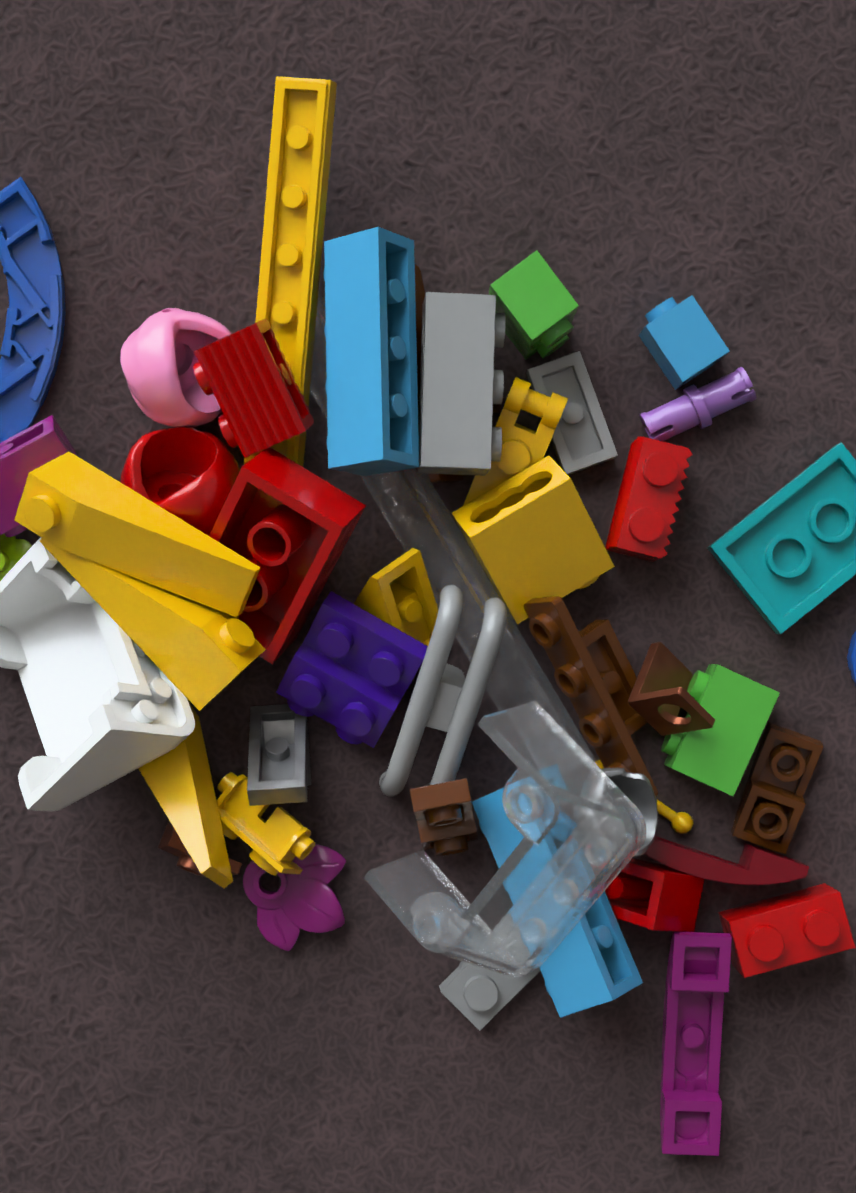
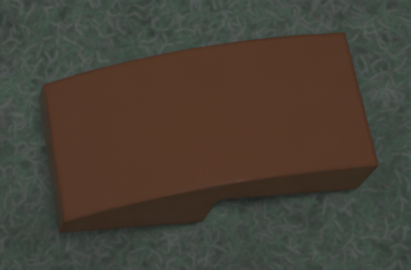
(776, 788)
(444, 816)

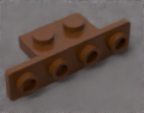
(595, 678)

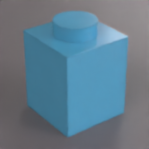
(682, 340)

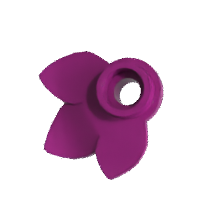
(301, 901)

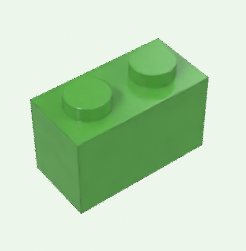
(534, 306)
(740, 714)

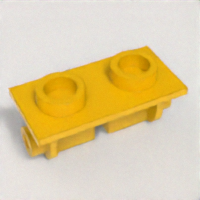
(273, 841)

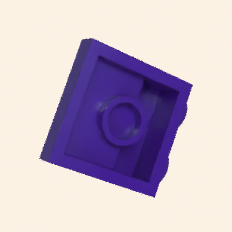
(351, 671)

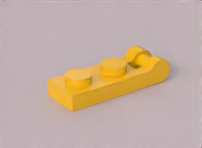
(520, 444)

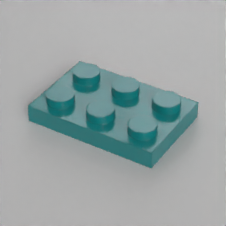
(796, 542)

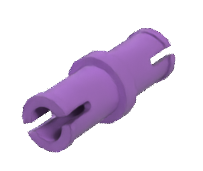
(698, 406)

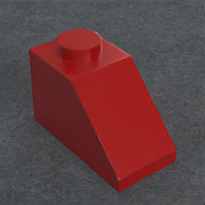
(655, 896)

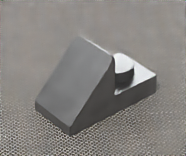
(277, 756)

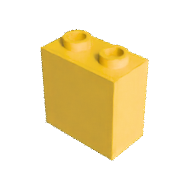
(534, 537)

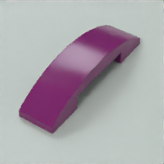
(692, 1042)

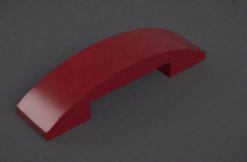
(755, 865)

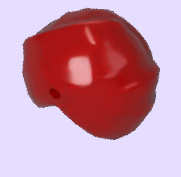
(182, 473)

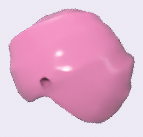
(160, 367)

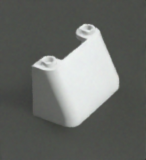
(87, 685)

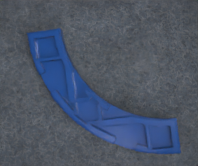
(35, 308)

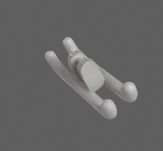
(443, 694)

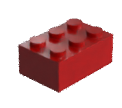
(294, 532)

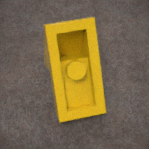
(402, 596)

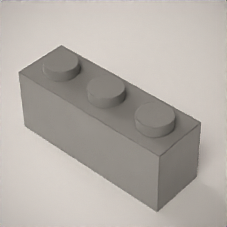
(459, 384)

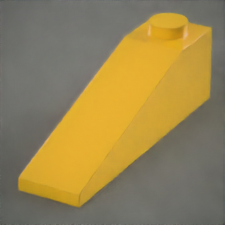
(124, 531)
(186, 640)
(187, 796)

